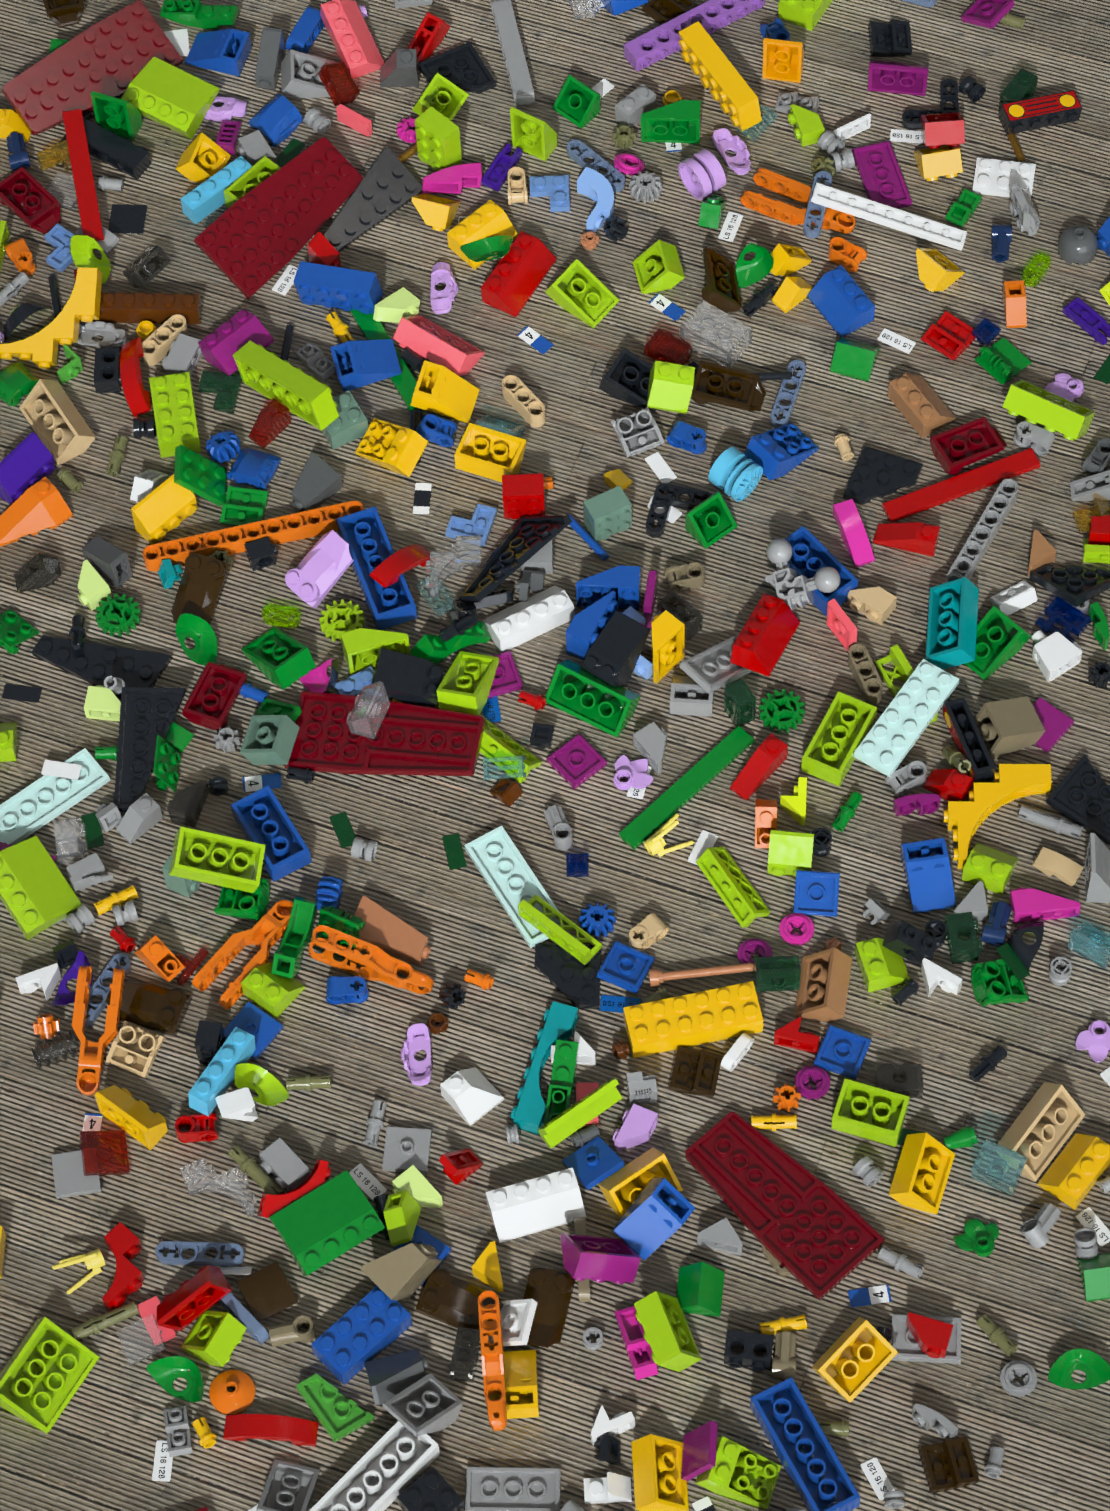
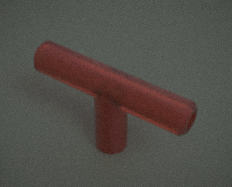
(190, 965)

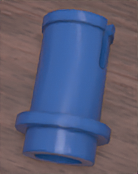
(253, 693)

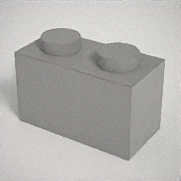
(630, 108)
(182, 356)
(284, 1165)

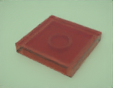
(104, 1152)

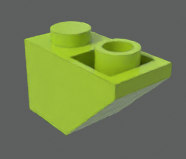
(806, 125)
(401, 1217)

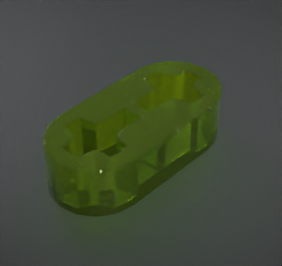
(1033, 267)
(281, 616)

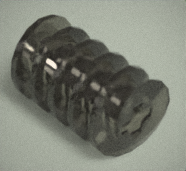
(55, 1049)

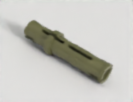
(249, 1166)
(104, 1321)

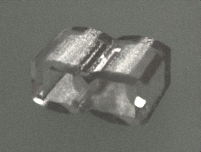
(69, 840)

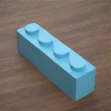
(210, 194)
(221, 1071)

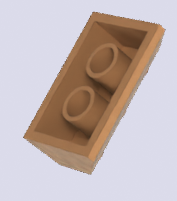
(919, 404)
(823, 986)

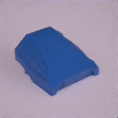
(277, 120)
(254, 468)

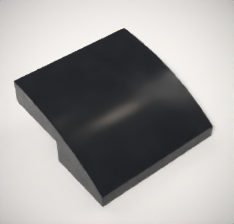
(890, 38)

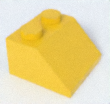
(938, 162)

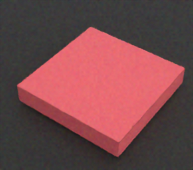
(841, 625)

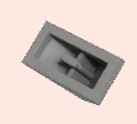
(541, 561)
(975, 903)
(721, 1237)

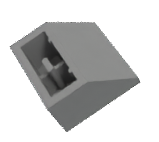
(689, 698)

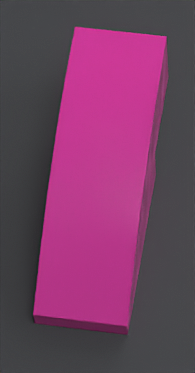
(453, 179)
(853, 533)
(636, 1347)

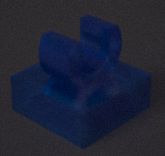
(986, 332)
(577, 865)

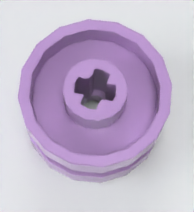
(702, 174)

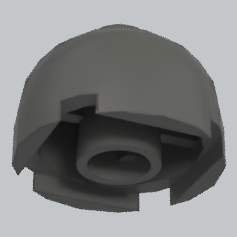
(1077, 245)

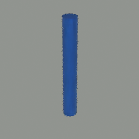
(588, 539)

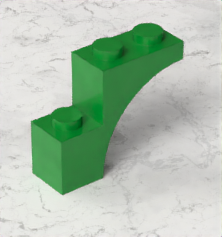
(435, 649)
(297, 936)

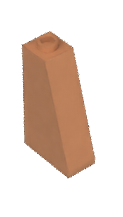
(391, 933)

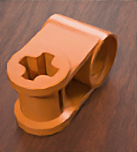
(846, 254)
(21, 256)

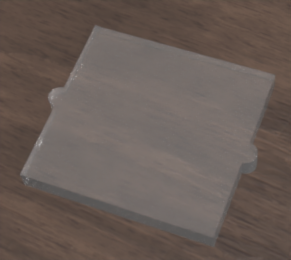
(63, 190)
(141, 1340)

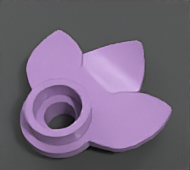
(1063, 385)
(633, 771)
(1096, 1044)

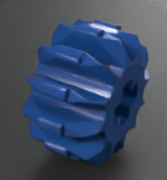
(223, 446)
(329, 892)
(600, 913)

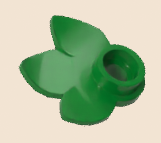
(977, 1234)

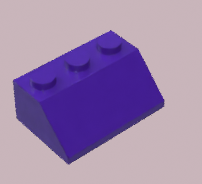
(24, 468)

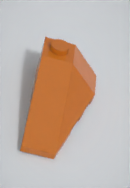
(33, 511)

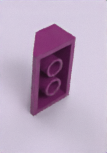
(898, 78)
(230, 337)
(599, 1258)

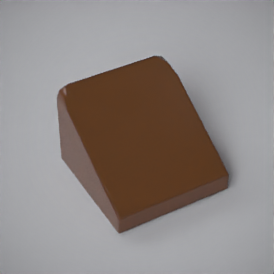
(506, 791)

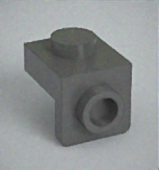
(530, 581)

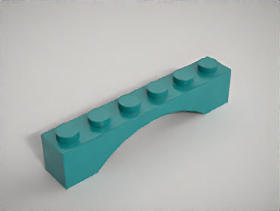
(559, 1025)

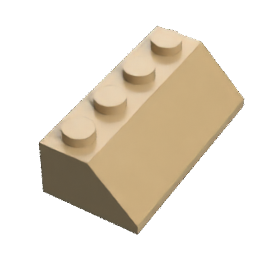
(56, 421)
(1043, 1128)

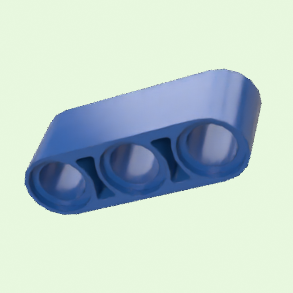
(305, 31)

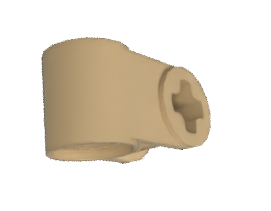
(517, 188)
(647, 932)

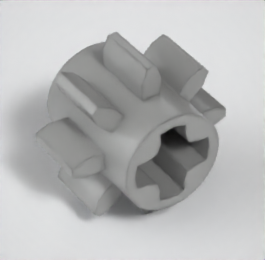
(227, 739)

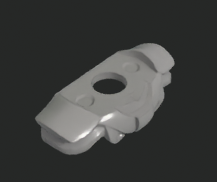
(111, 336)

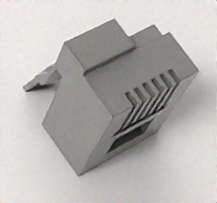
(87, 872)
(641, 1088)

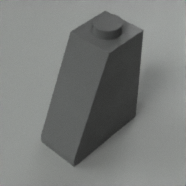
(270, 58)
(400, 69)
(315, 484)
(108, 561)
(394, 1374)

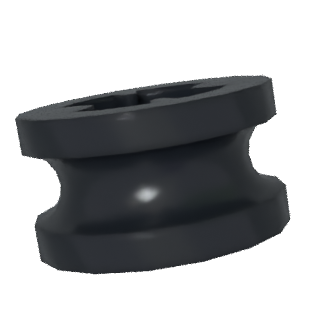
(218, 786)

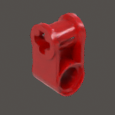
(198, 1128)

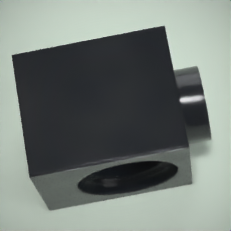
(261, 553)

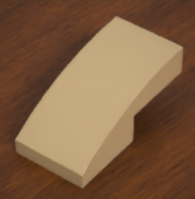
(1058, 865)

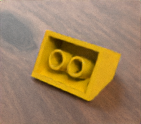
(483, 223)
(489, 453)
(163, 510)
(667, 644)
(131, 1115)
(1076, 1169)
(922, 1173)
(628, 1182)
(854, 1359)
(658, 1474)

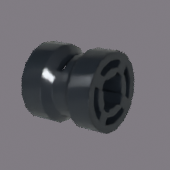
(972, 89)
(144, 428)
(822, 847)
(937, 928)

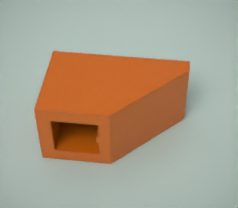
(1014, 304)
(764, 821)
(159, 958)

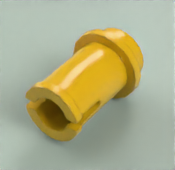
(206, 1437)

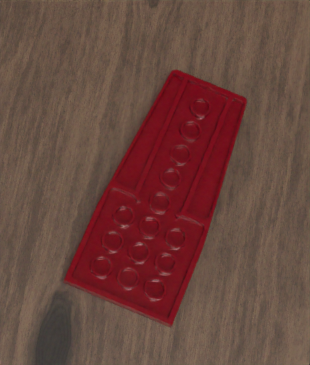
(96, 60)
(279, 216)
(407, 743)
(783, 1205)

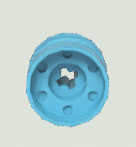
(735, 474)

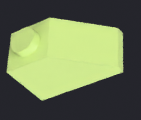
(397, 305)
(92, 587)
(102, 704)
(418, 1187)

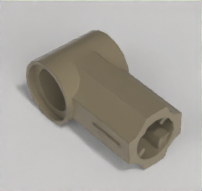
(289, 1332)
(784, 1361)

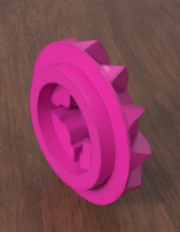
(403, 130)
(628, 164)
(796, 920)

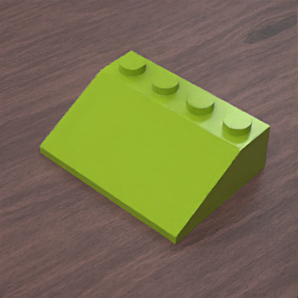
(171, 96)
(34, 887)
(44, 1374)

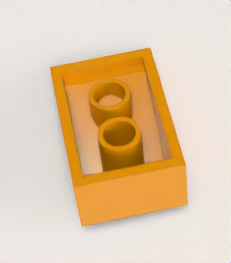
(783, 60)

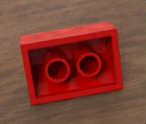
(192, 1298)

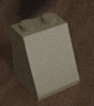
(1008, 725)
(402, 1270)

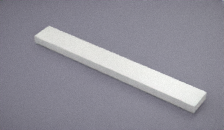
(889, 216)

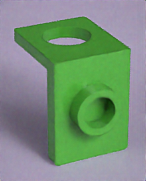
(71, 369)

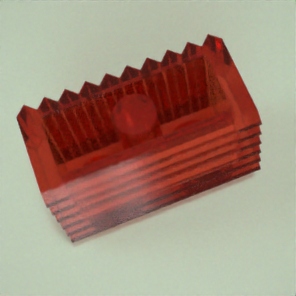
(339, 83)
(667, 348)

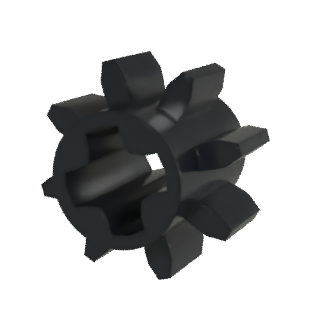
(615, 229)
(1099, 674)
(451, 995)

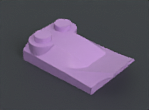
(320, 569)

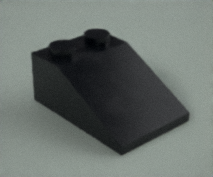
(628, 379)
(616, 650)
(408, 677)

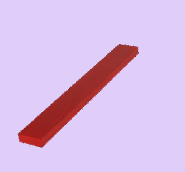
(82, 174)
(961, 485)

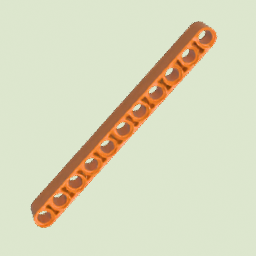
(243, 533)

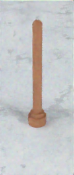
(658, 976)

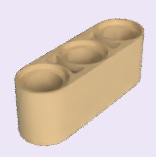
(161, 339)
(523, 401)

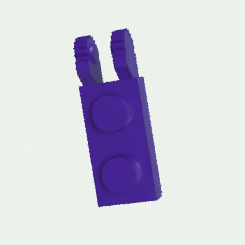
(498, 171)
(1088, 320)

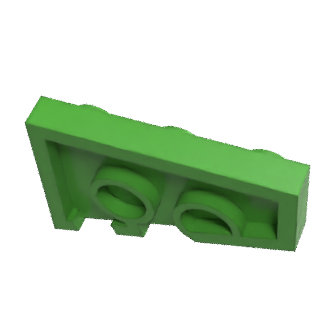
(332, 1409)

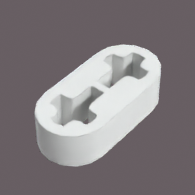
(737, 1052)

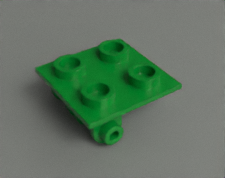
(1002, 360)
(14, 631)
(166, 765)
(335, 919)

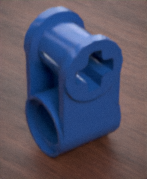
(775, 30)
(436, 430)
(685, 436)
(344, 990)

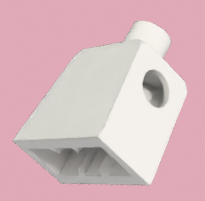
(1054, 654)

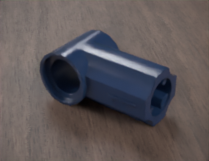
(17, 153)
(1001, 239)
(996, 929)

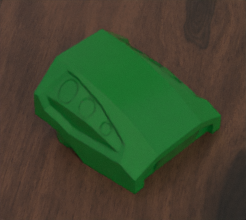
(15, 383)
(244, 904)
(996, 984)

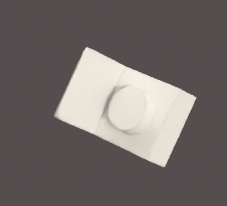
(936, 975)
(44, 977)
(586, 1054)
(237, 1105)
(620, 1423)
(608, 1489)

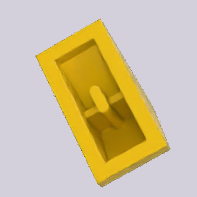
(791, 293)
(488, 1269)

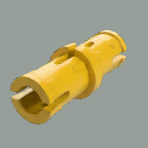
(340, 329)
(115, 899)
(774, 1122)
(783, 1324)

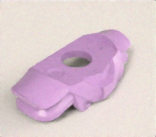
(231, 107)
(725, 141)
(442, 300)
(417, 1039)

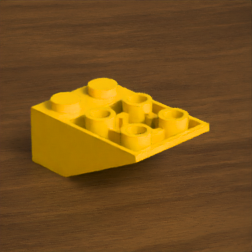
(444, 393)
(392, 446)
(520, 1384)

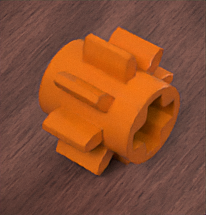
(46, 1026)
(784, 1103)

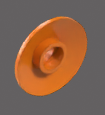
(232, 1402)

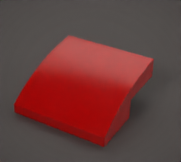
(949, 336)

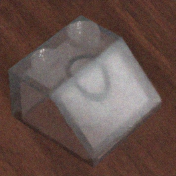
(369, 710)

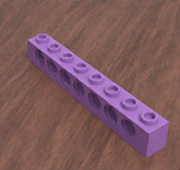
(664, 39)

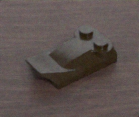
(64, 12)
(721, 282)
(727, 387)
(200, 587)
(153, 1006)
(553, 1293)
(451, 1300)

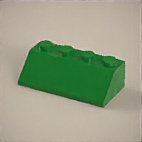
(591, 698)

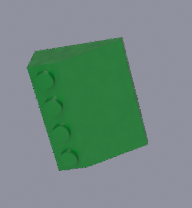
(326, 1223)

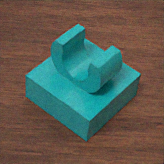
(169, 573)

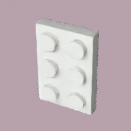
(995, 177)

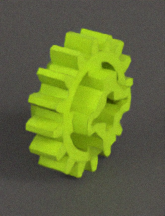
(342, 619)

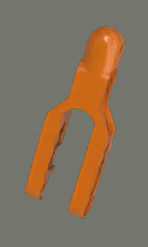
(789, 214)
(263, 934)
(376, 963)
(92, 1053)
(493, 1360)

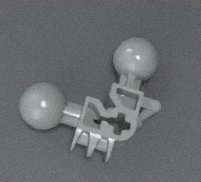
(825, 580)

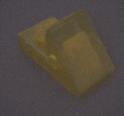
(54, 155)
(1083, 517)

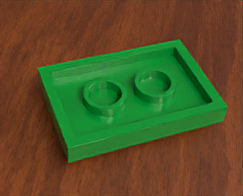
(200, 475)

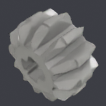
(645, 187)

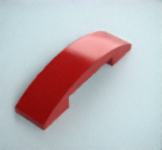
(131, 378)
(399, 563)
(271, 1427)

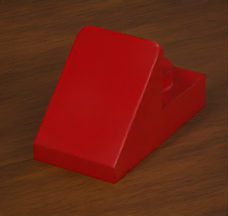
(791, 1037)
(460, 1164)

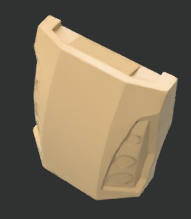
(135, 1048)

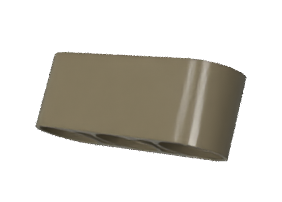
(865, 682)

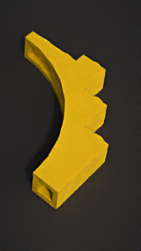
(64, 329)
(1009, 784)

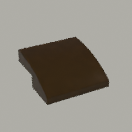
(666, 10)
(694, 1072)
(267, 1292)
(948, 1465)

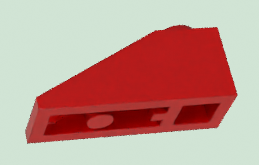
(428, 36)
(911, 537)
(760, 766)

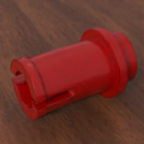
(533, 700)
(126, 943)

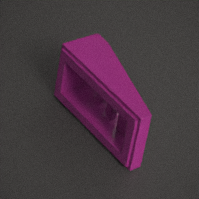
(229, 147)

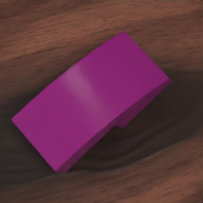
(921, 802)

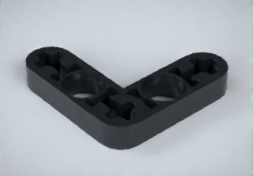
(916, 114)
(668, 501)
(494, 598)

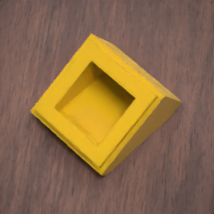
(616, 478)

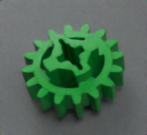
(118, 614)
(780, 708)

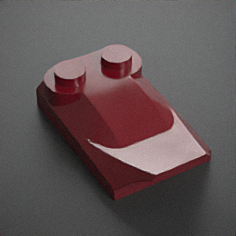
(30, 201)
(966, 445)
(214, 696)

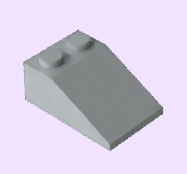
(301, 75)
(1097, 871)
(425, 1406)
(288, 1487)

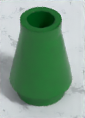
(961, 1138)

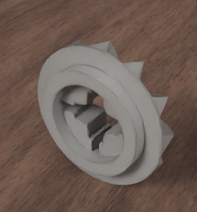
(1020, 1369)

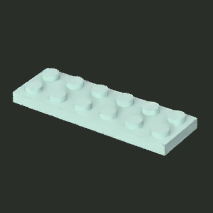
(906, 718)
(48, 799)
(509, 879)

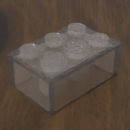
(716, 334)

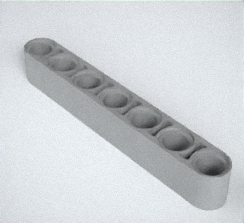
(513, 52)
(984, 530)

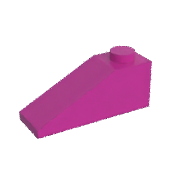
(1036, 905)

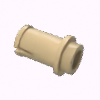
(842, 442)

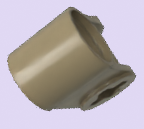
(684, 578)

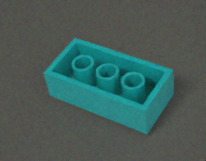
(952, 623)

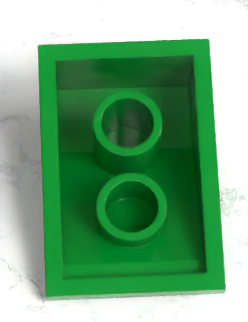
(116, 115)
(673, 123)
(996, 642)
(279, 657)

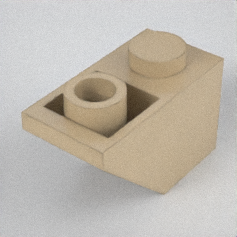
(872, 602)

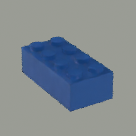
(337, 287)
(810, 556)
(267, 823)
(361, 1334)

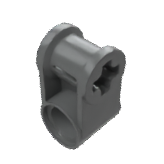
(1098, 460)

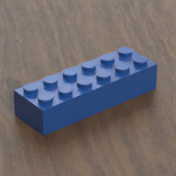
(369, 548)
(803, 1449)

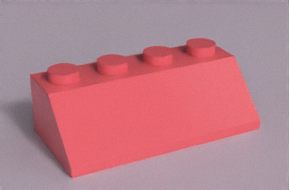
(351, 37)
(437, 344)

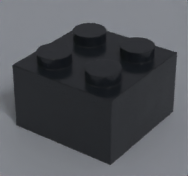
(430, 1494)

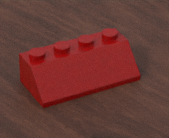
(518, 274)
(765, 636)

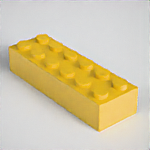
(719, 76)
(693, 1019)

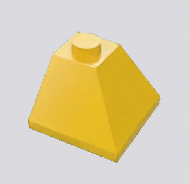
(202, 159)
(436, 210)
(936, 269)

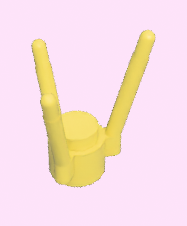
(655, 843)
(92, 1260)

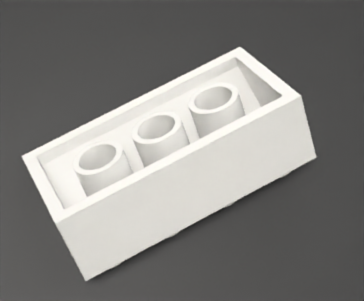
(530, 618)
(535, 1205)

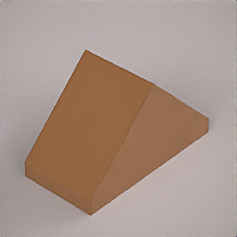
(1041, 552)

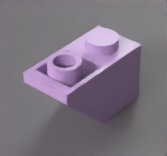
(636, 1129)

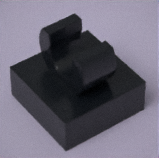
(542, 735)
(65, 953)
(609, 1449)

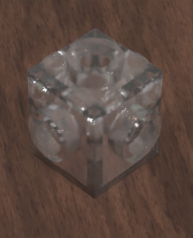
(585, 8)

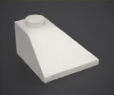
(470, 1094)

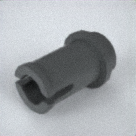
(584, 1135)

